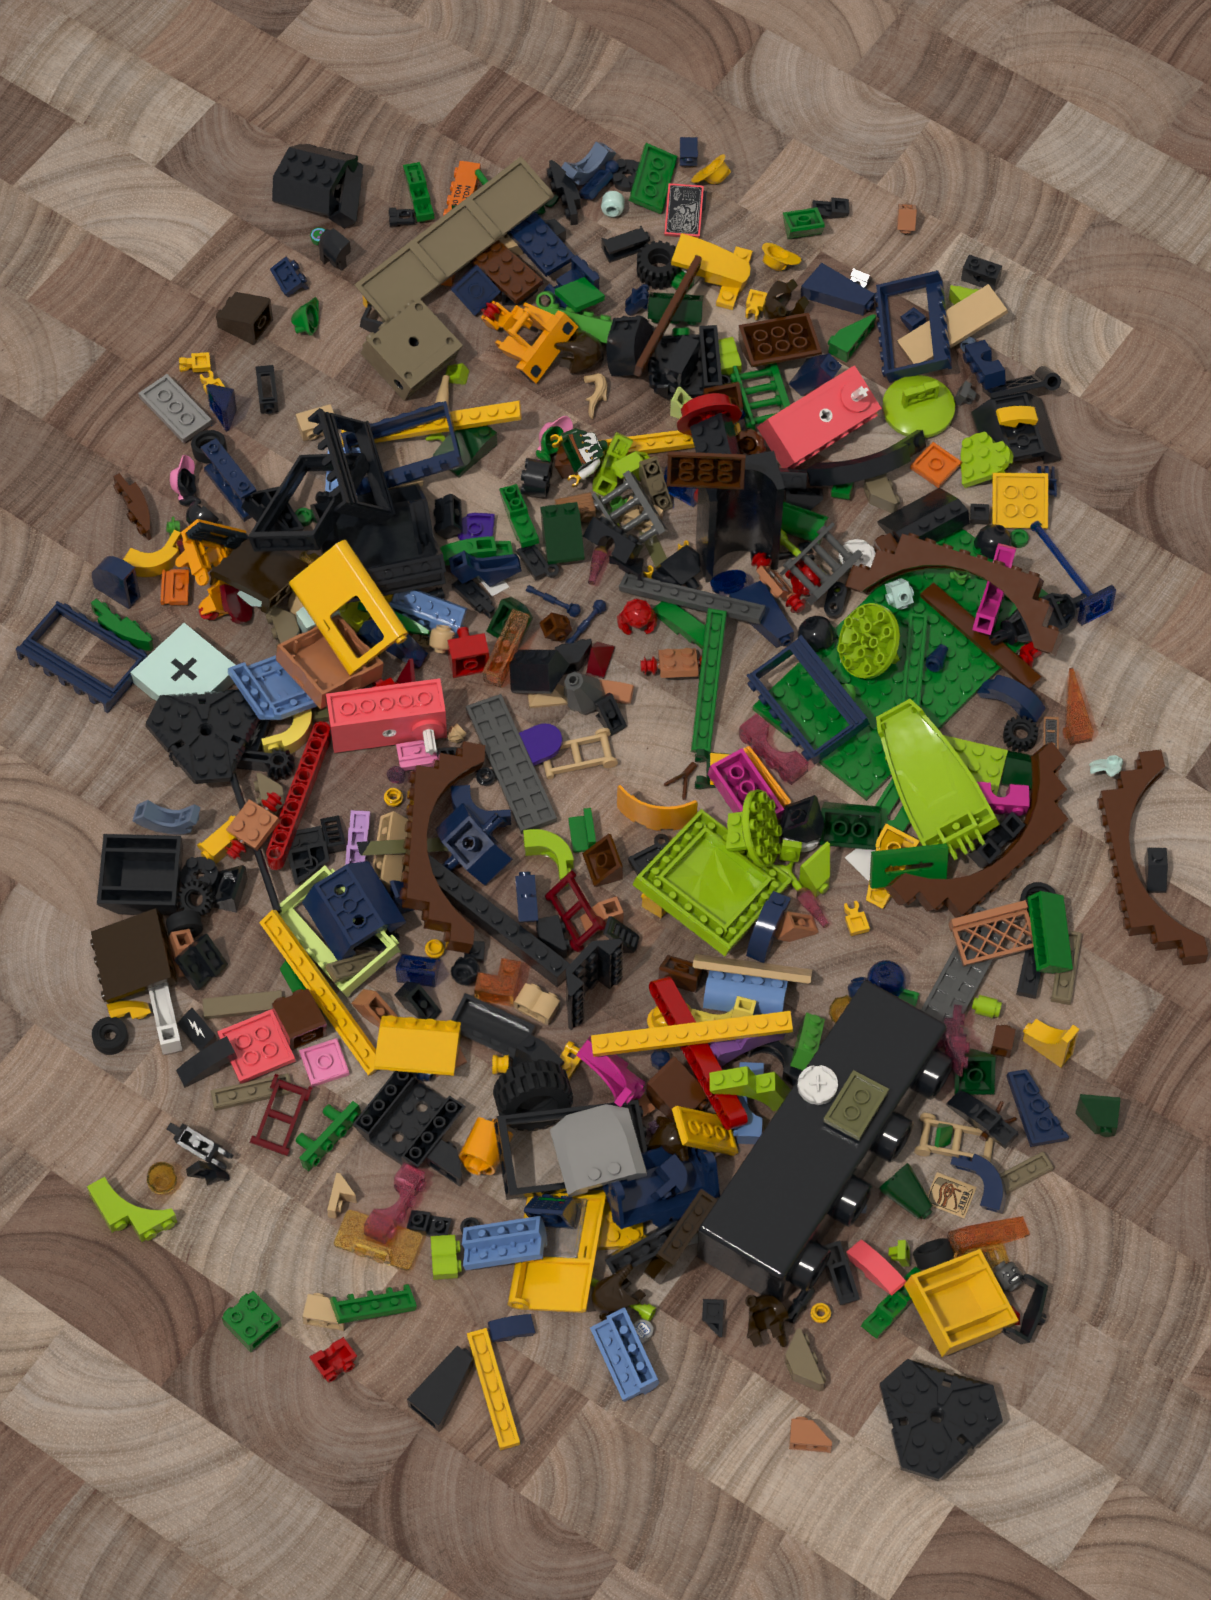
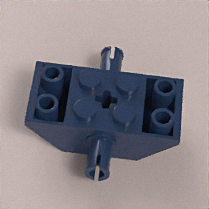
(486, 855)

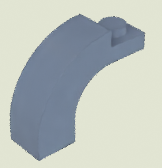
(590, 165)
(166, 820)

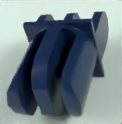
(637, 300)
(1052, 487)

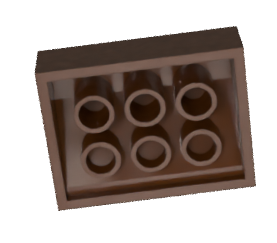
(778, 340)
(705, 470)

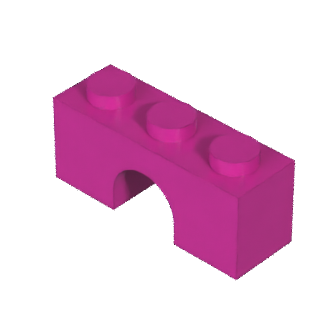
(1016, 799)

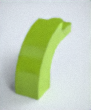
(605, 478)
(550, 845)

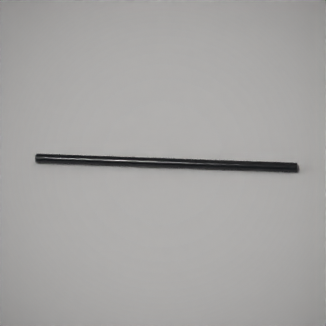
(258, 854)

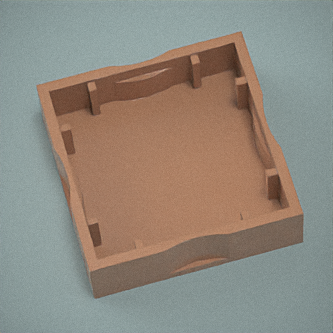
(318, 669)

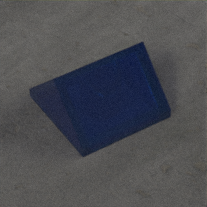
(222, 404)
(418, 970)

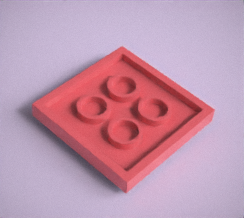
(258, 1046)

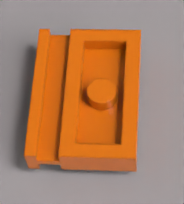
(175, 587)

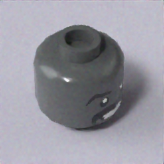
(1008, 1275)

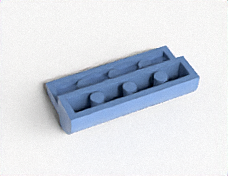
(429, 610)
(724, 988)
(504, 1242)
(625, 1355)

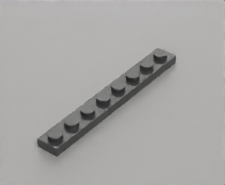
(692, 598)

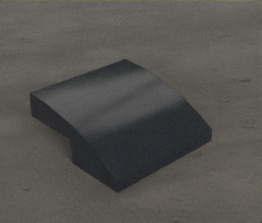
(201, 961)

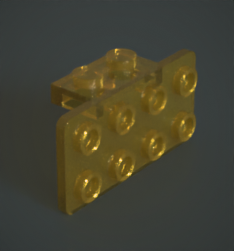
(397, 1252)

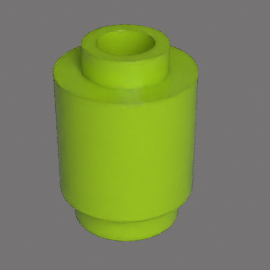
(986, 1006)

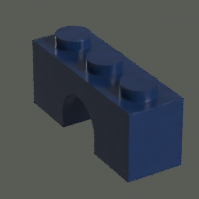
(979, 358)

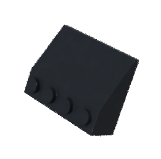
(929, 517)

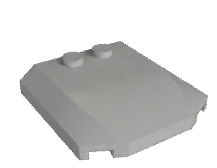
(597, 1148)

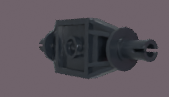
(1016, 630)

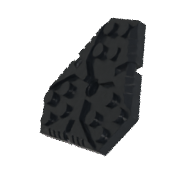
(184, 722)
(965, 1410)

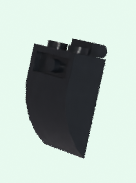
(626, 343)

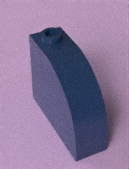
(117, 580)

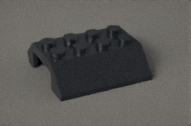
(310, 177)
(706, 373)

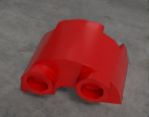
(334, 1360)

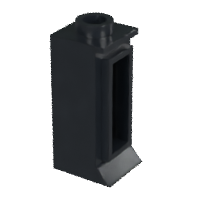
(624, 244)
(270, 404)

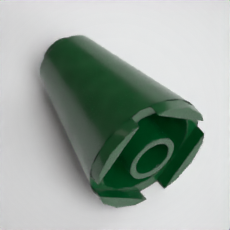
(907, 1192)

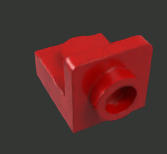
(1028, 652)

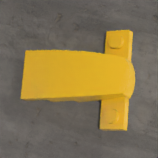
(717, 266)

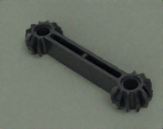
(264, 762)

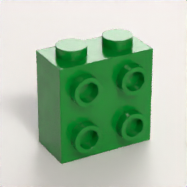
(251, 1321)

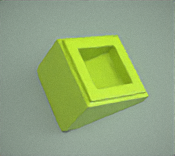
(457, 373)

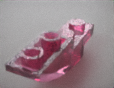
(955, 1041)

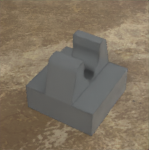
(965, 394)

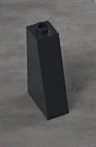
(441, 1388)

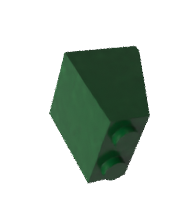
(562, 533)

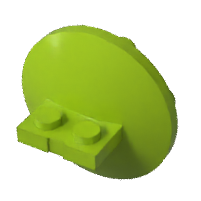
(918, 405)
(869, 641)
(755, 829)

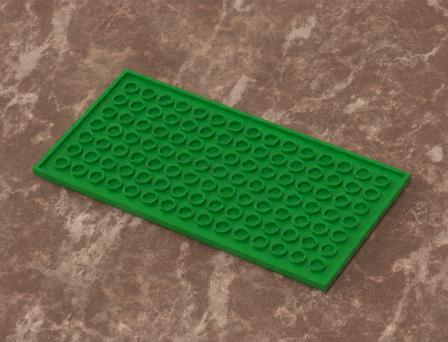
(861, 759)

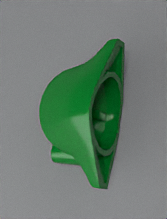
(306, 317)

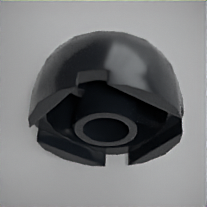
(197, 512)
(989, 537)
(817, 632)

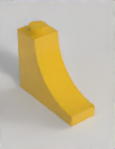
(1051, 1042)

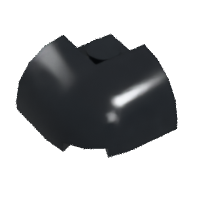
(334, 248)

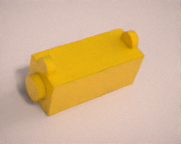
(215, 844)

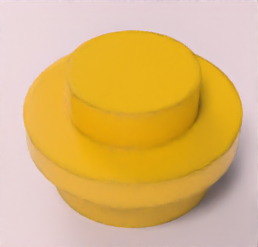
(434, 948)

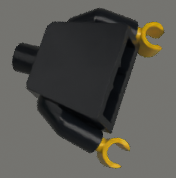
(678, 568)

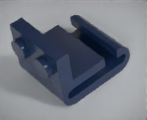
(579, 269)

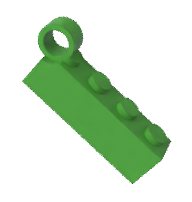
(585, 320)

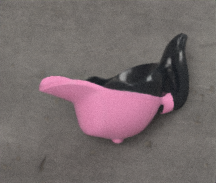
(183, 481)

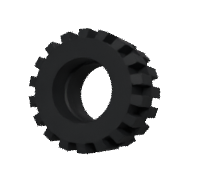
(653, 275)

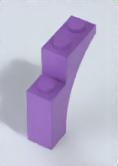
(730, 1049)

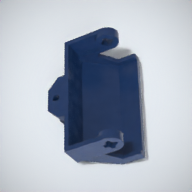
(632, 1200)

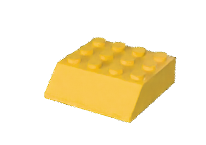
(960, 1302)

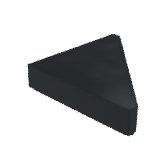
(635, 569)

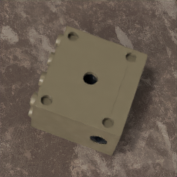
(411, 348)

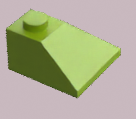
(816, 871)

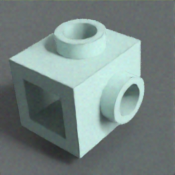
(899, 593)

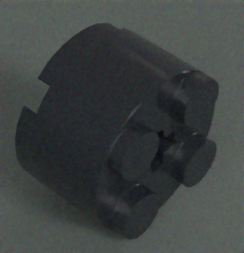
(536, 477)

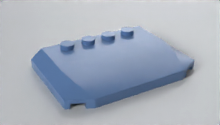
(270, 689)

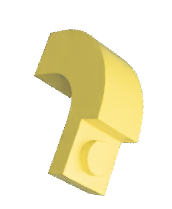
(292, 738)
(742, 1008)

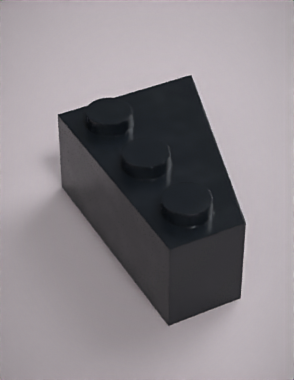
(257, 503)

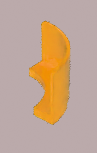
(655, 816)

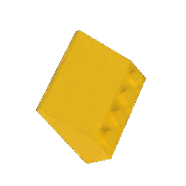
(417, 1045)

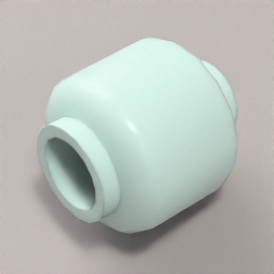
(612, 203)

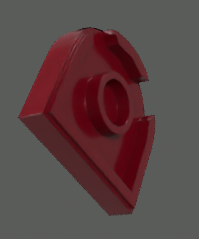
(235, 606)

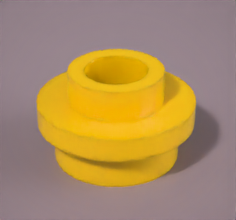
(393, 792)
(820, 1307)

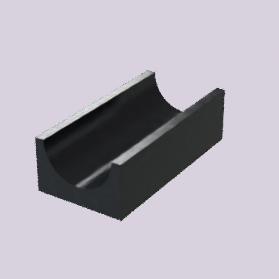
(742, 517)

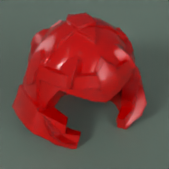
(637, 614)

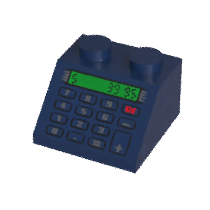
(553, 1211)

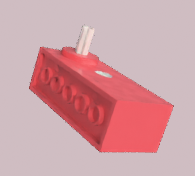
(820, 418)
(387, 716)

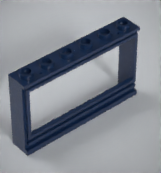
(938, 324)
(418, 469)
(70, 673)
(827, 683)

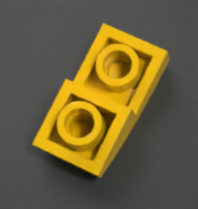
(1013, 415)
(136, 1008)

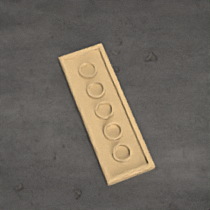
(963, 321)
(752, 968)

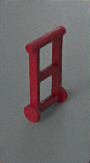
(598, 923)
(277, 1083)

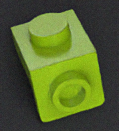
(790, 850)

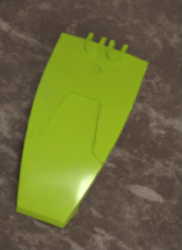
(933, 781)

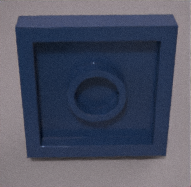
(475, 290)

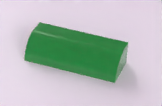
(802, 522)
(1050, 932)

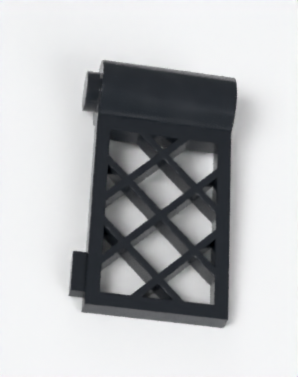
(1042, 378)

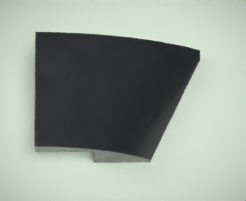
(307, 853)

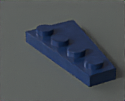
(1034, 1111)

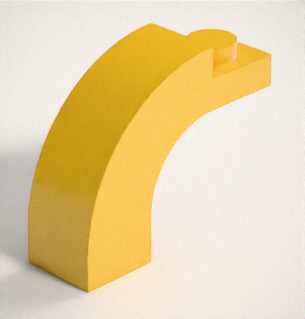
(152, 563)

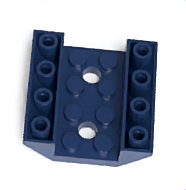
(362, 897)

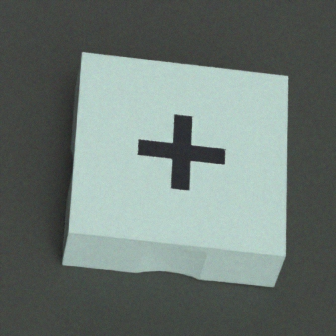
(183, 666)

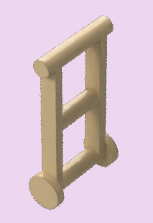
(607, 761)
(925, 1149)

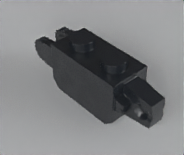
(199, 1144)

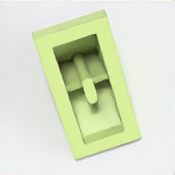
(678, 400)

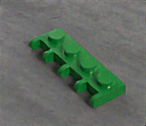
(373, 1305)

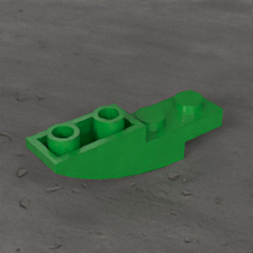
(518, 516)
(477, 547)
(124, 629)

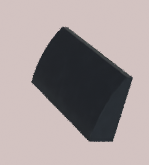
(491, 1025)

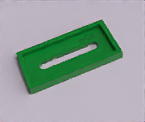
(887, 802)
(907, 856)

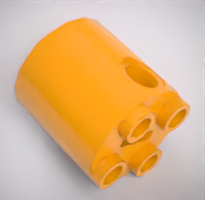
(480, 1148)

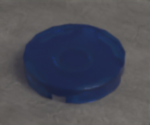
(728, 581)

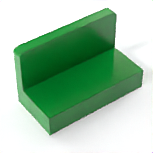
(582, 831)

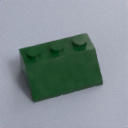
(688, 311)
(851, 825)

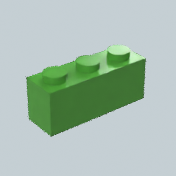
(807, 1040)

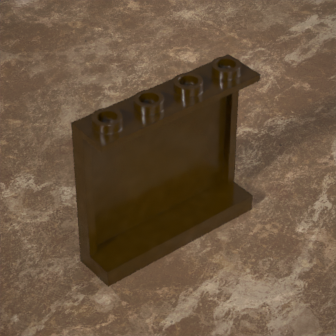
(259, 573)
(133, 955)
(680, 1236)

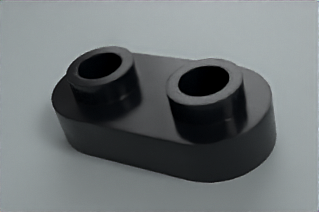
(837, 599)

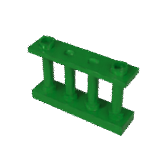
(776, 385)

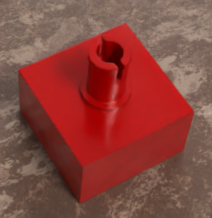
(467, 653)

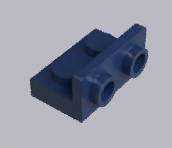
(289, 276)

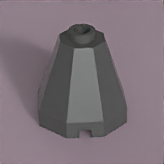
(582, 691)

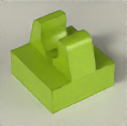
(900, 1253)

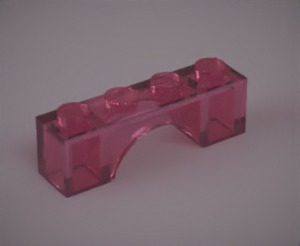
(789, 765)
(383, 1222)

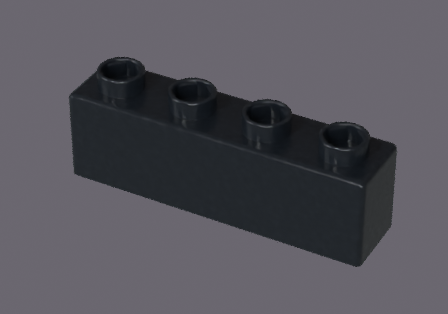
(811, 1174)

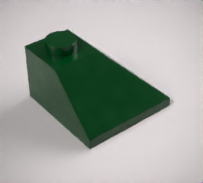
(502, 614)
(979, 1075)
(1099, 1113)

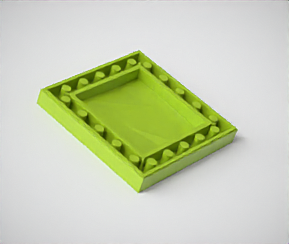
(707, 886)

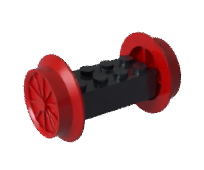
(710, 424)

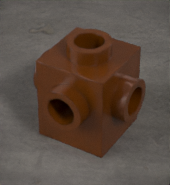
(556, 627)

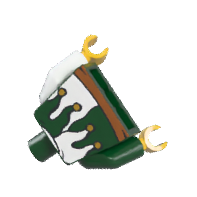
(582, 451)

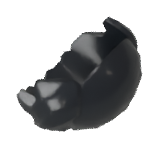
(465, 971)

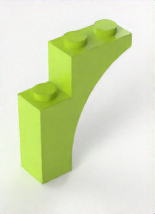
(743, 1082)
(119, 1212)

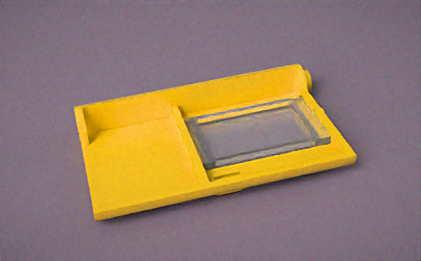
(564, 1274)

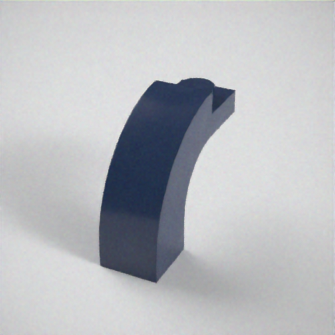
(1013, 694)
(462, 794)
(766, 926)
(994, 1188)

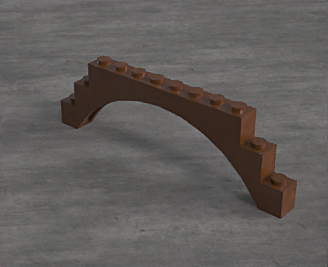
(917, 555)
(1040, 823)
(420, 885)
(1139, 909)

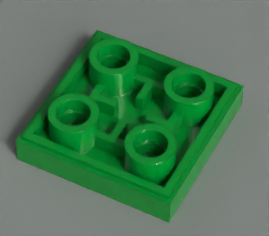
(579, 294)

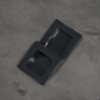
(834, 209)

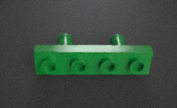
(325, 1142)

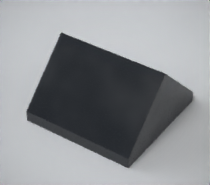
(230, 888)

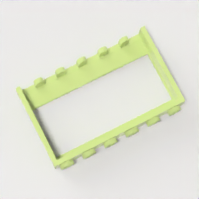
(317, 949)

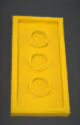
(703, 1131)

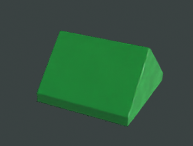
(803, 223)

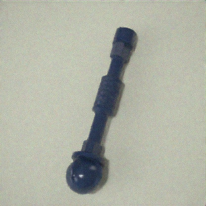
(598, 607)
(572, 609)

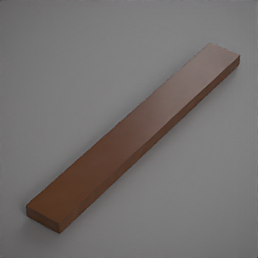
(667, 316)
(964, 623)

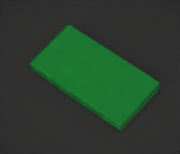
(652, 178)

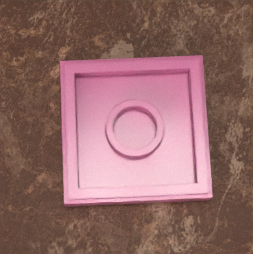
(324, 1062)

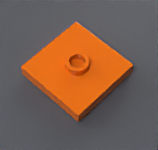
(935, 465)

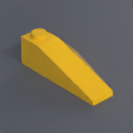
(889, 839)

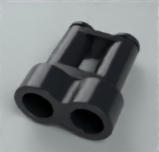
(394, 219)

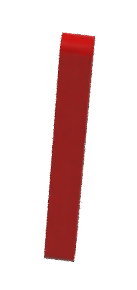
(314, 755)
(698, 1055)

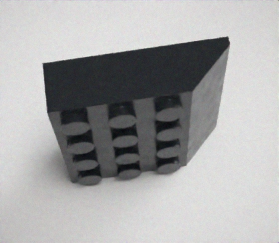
(140, 873)

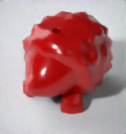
(798, 587)

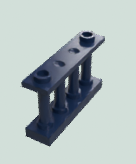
(227, 477)

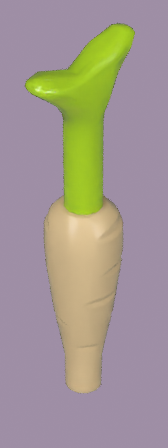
(443, 395)

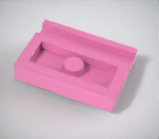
(414, 754)

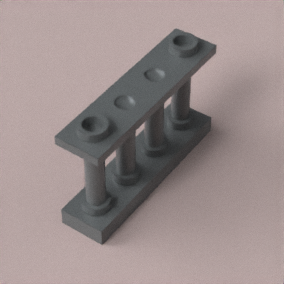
(640, 497)
(837, 569)

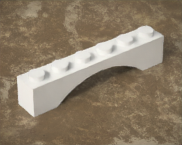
(165, 1019)

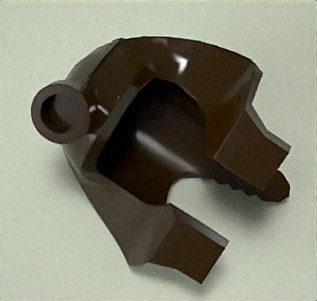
(774, 306)
(584, 347)
(668, 1138)
(610, 1294)
(766, 1313)

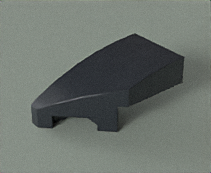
(208, 1171)
(713, 1315)

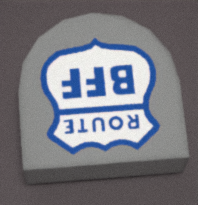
(644, 1330)

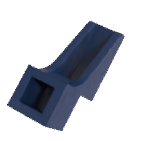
(489, 569)
(404, 651)
(526, 897)

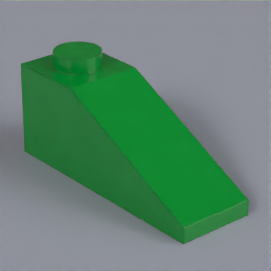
(850, 338)

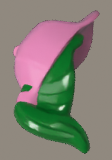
(559, 426)

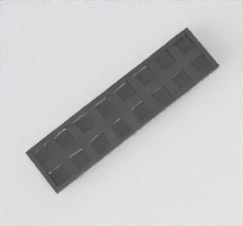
(511, 763)
(959, 983)

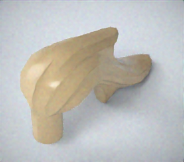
(600, 391)

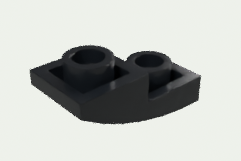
(428, 1224)

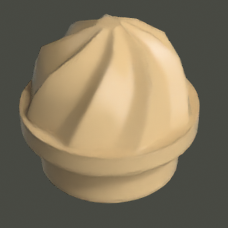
(456, 733)

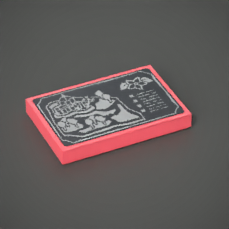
(684, 210)

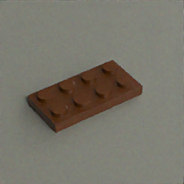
(508, 272)

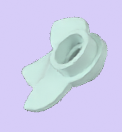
(1111, 765)

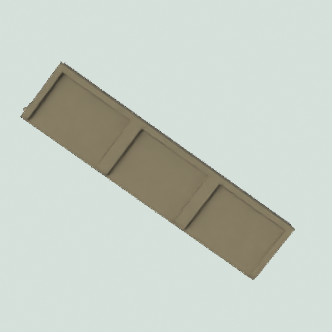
(455, 239)

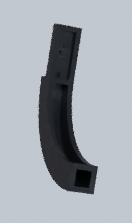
(868, 466)

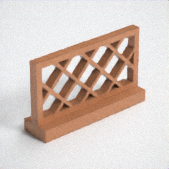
(988, 917)

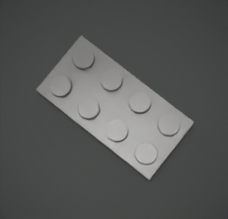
(175, 408)

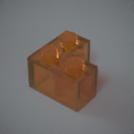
(499, 988)

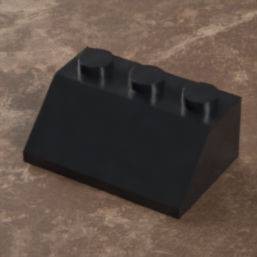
(536, 671)

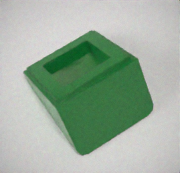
(943, 1135)

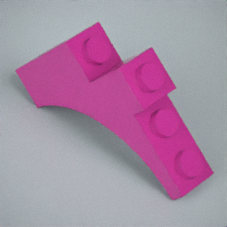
(993, 596)
(614, 1072)

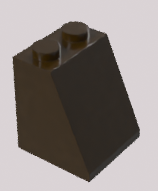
(245, 316)

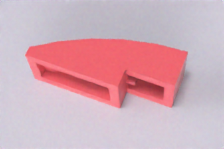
(875, 1267)

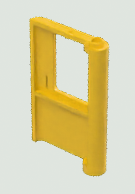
(330, 585)

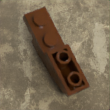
(136, 505)

